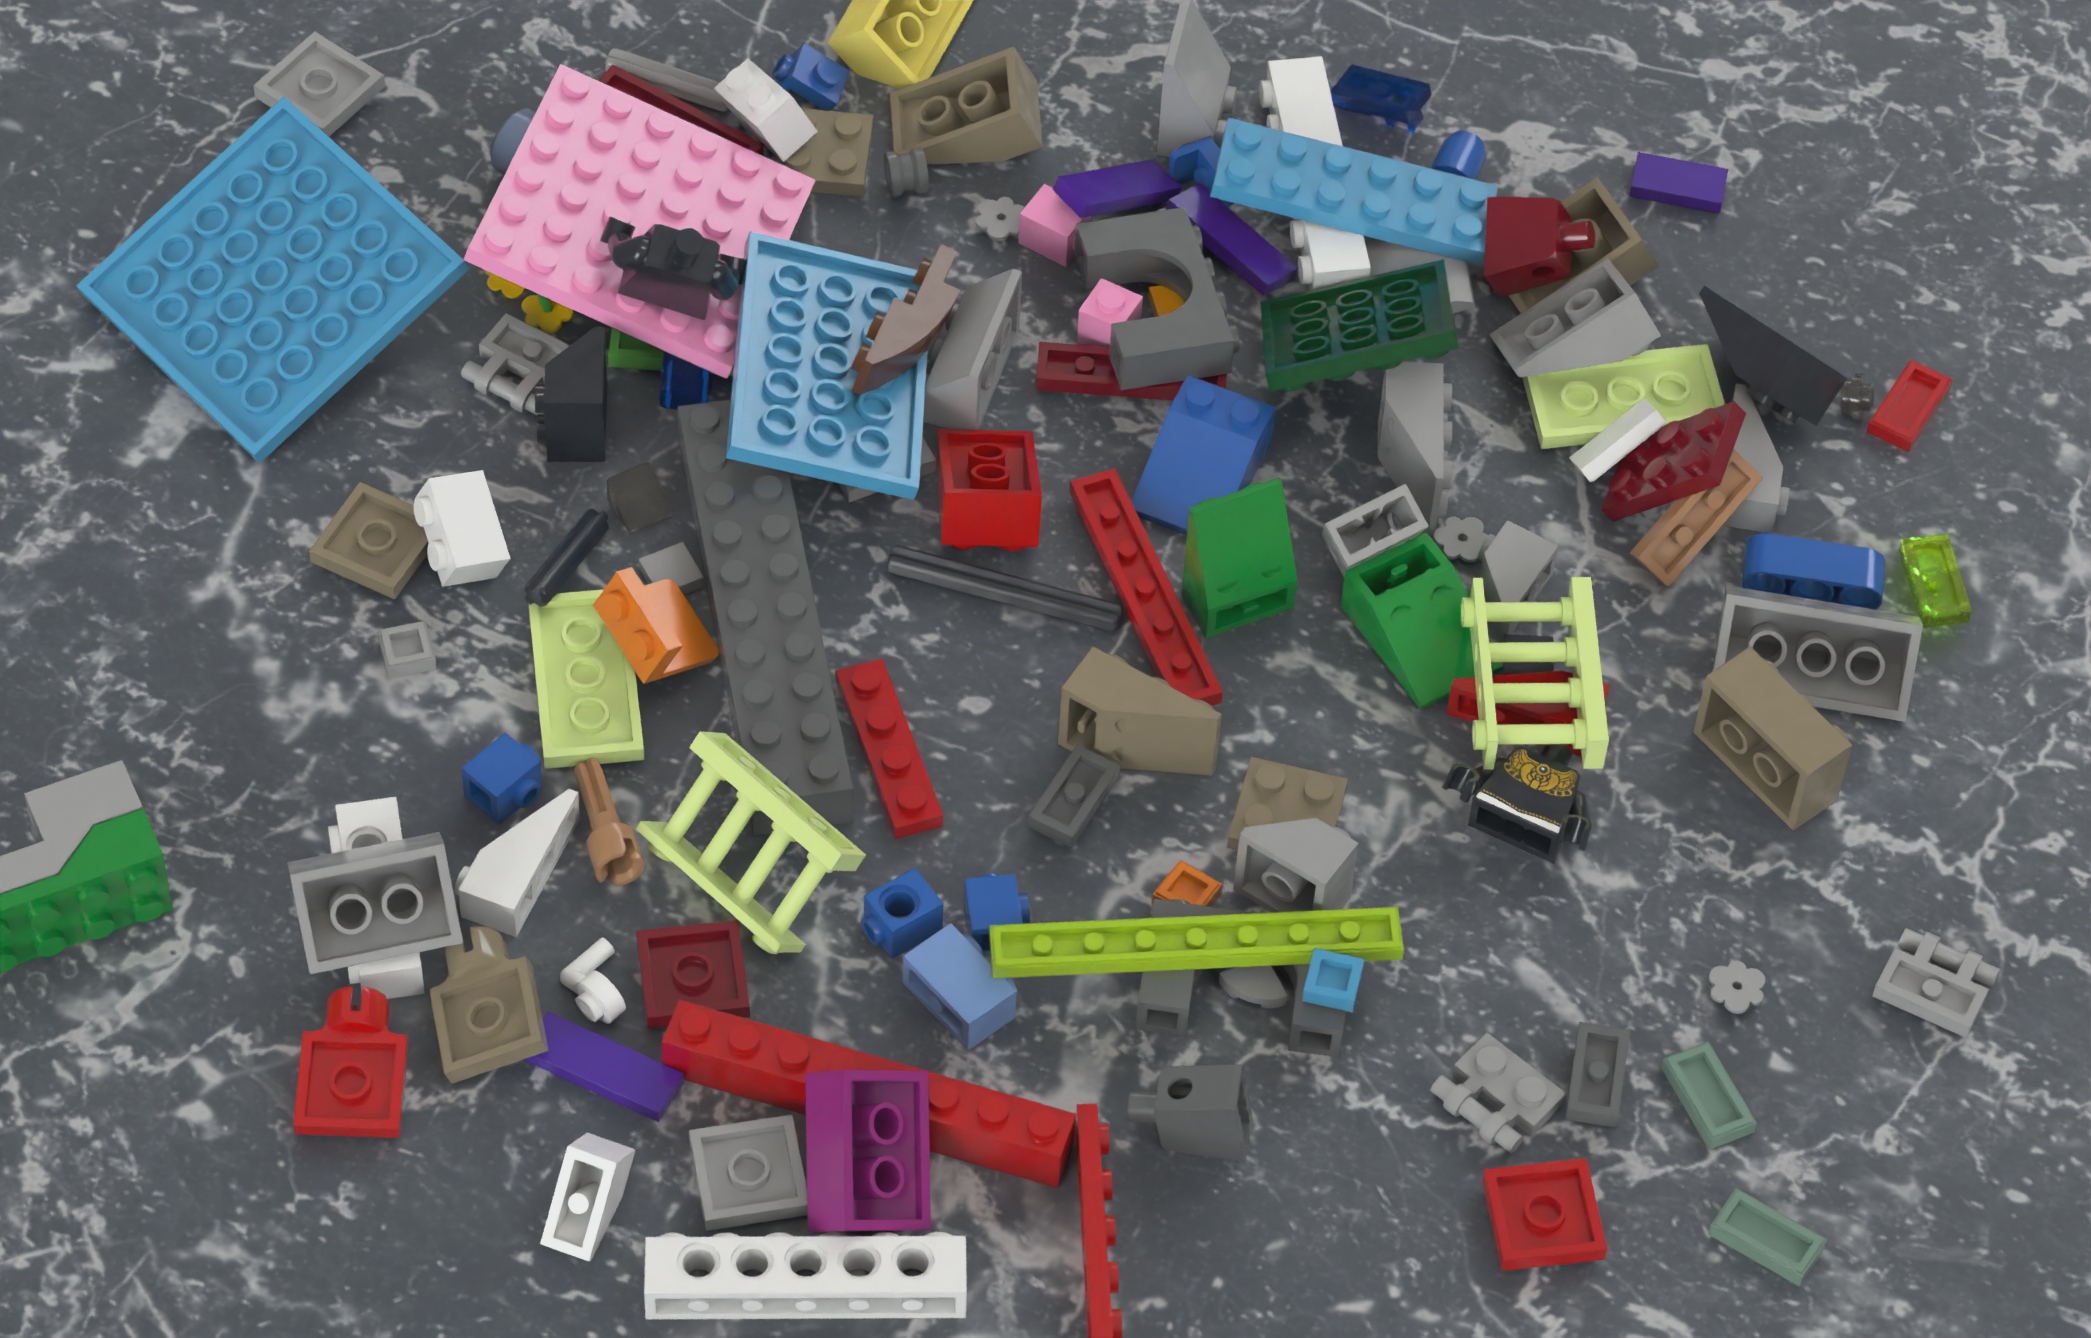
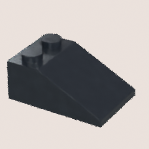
(1772, 363)

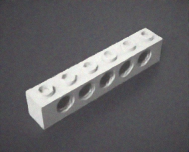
(825, 1295)

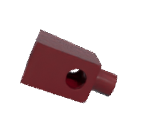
(1530, 243)

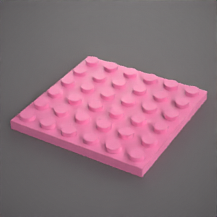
(618, 157)

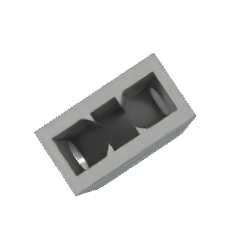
(1370, 528)

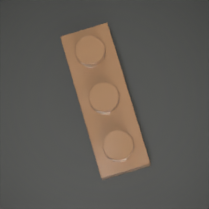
(1693, 522)

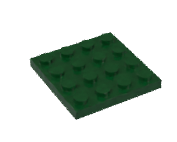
(1358, 326)

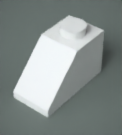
(587, 1195)

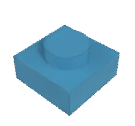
(1333, 980)

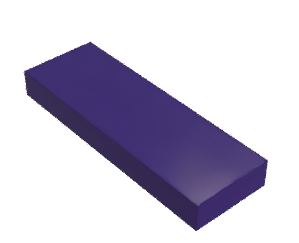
(1116, 188)
(1235, 241)
(607, 1068)

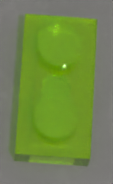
(1935, 580)

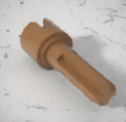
(612, 843)

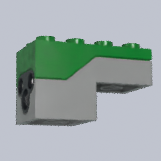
(87, 871)

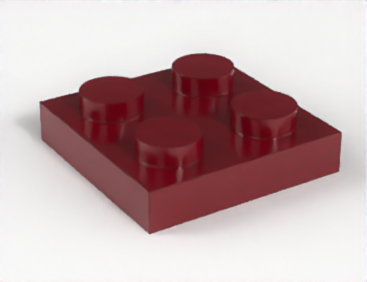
(692, 965)

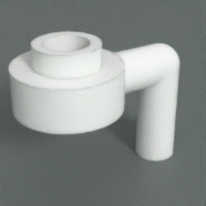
(597, 995)

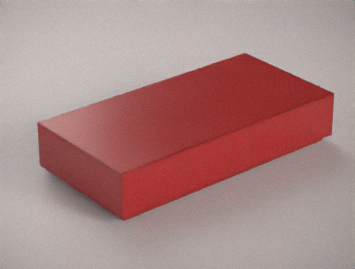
(1909, 405)

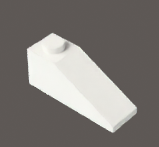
(516, 866)

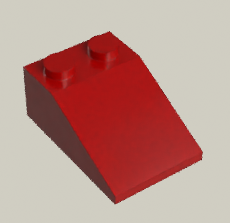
(988, 489)

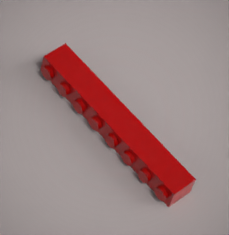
(963, 1117)

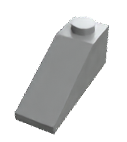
(1756, 448)

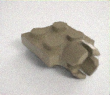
(486, 1008)

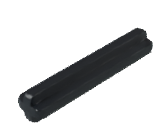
(566, 557)

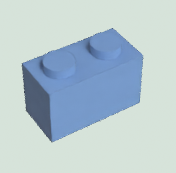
(958, 986)

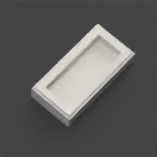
(1617, 440)

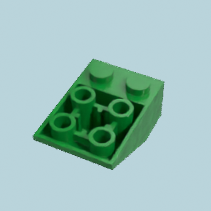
(1239, 558)
(1412, 617)

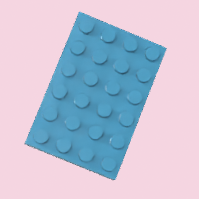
(793, 375)

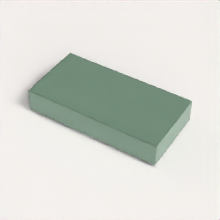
(1708, 1095)
(1767, 1237)

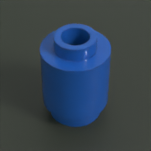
(1461, 155)

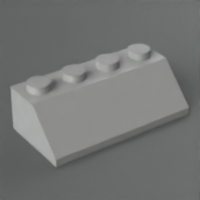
(1827, 650)

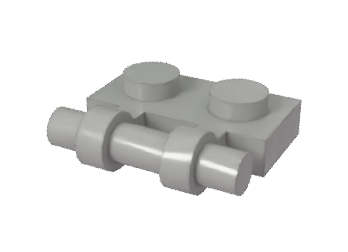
(515, 348)
(1931, 991)
(1505, 1083)

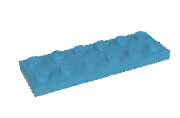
(1352, 191)

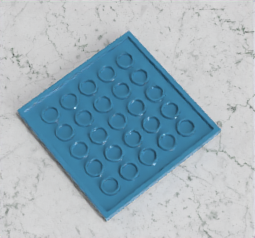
(272, 279)

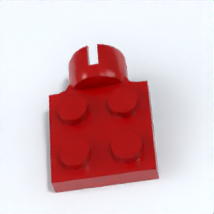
(352, 1071)

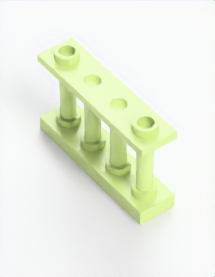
(1577, 651)
(791, 822)

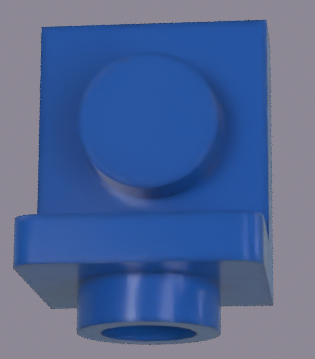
(1196, 162)

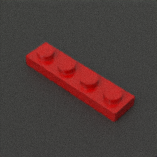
(889, 748)

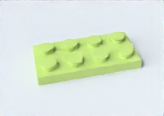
(1582, 402)
(583, 685)

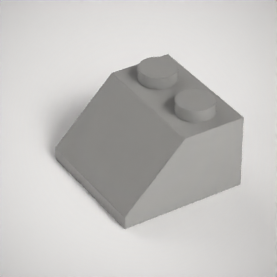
(1296, 865)

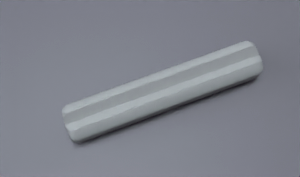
(668, 78)

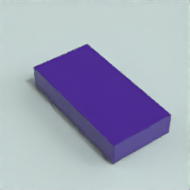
(1678, 182)

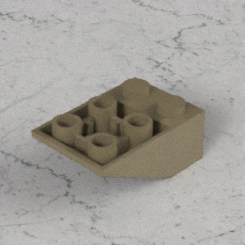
(1136, 719)

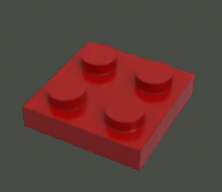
(1544, 1214)

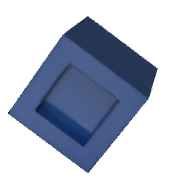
(903, 895)

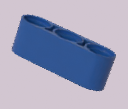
(1814, 570)

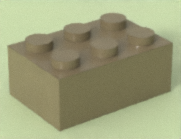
(1772, 738)

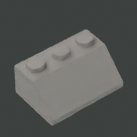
(973, 352)
(375, 902)

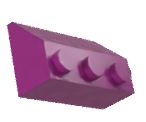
(867, 1151)

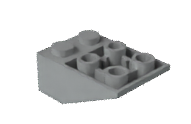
(1416, 433)

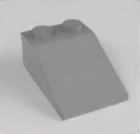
(1193, 84)
(1578, 326)

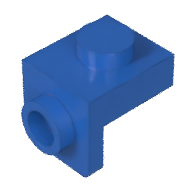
(811, 76)

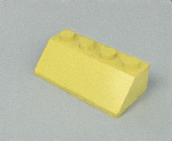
(897, 38)

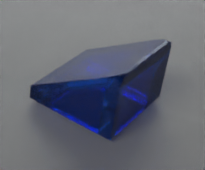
(683, 383)

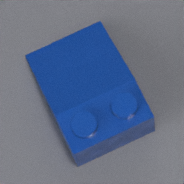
(1203, 451)

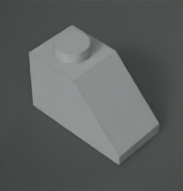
(1515, 567)

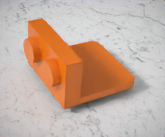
(654, 626)

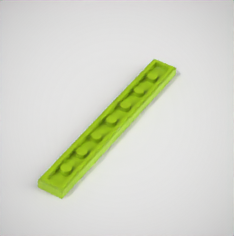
(1192, 942)

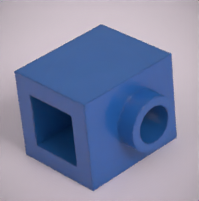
(503, 778)
(993, 901)

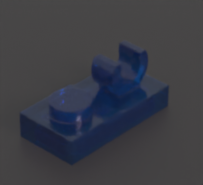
(1381, 95)

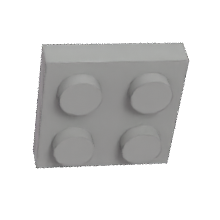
(321, 83)
(749, 1172)

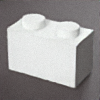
(765, 109)
(461, 528)

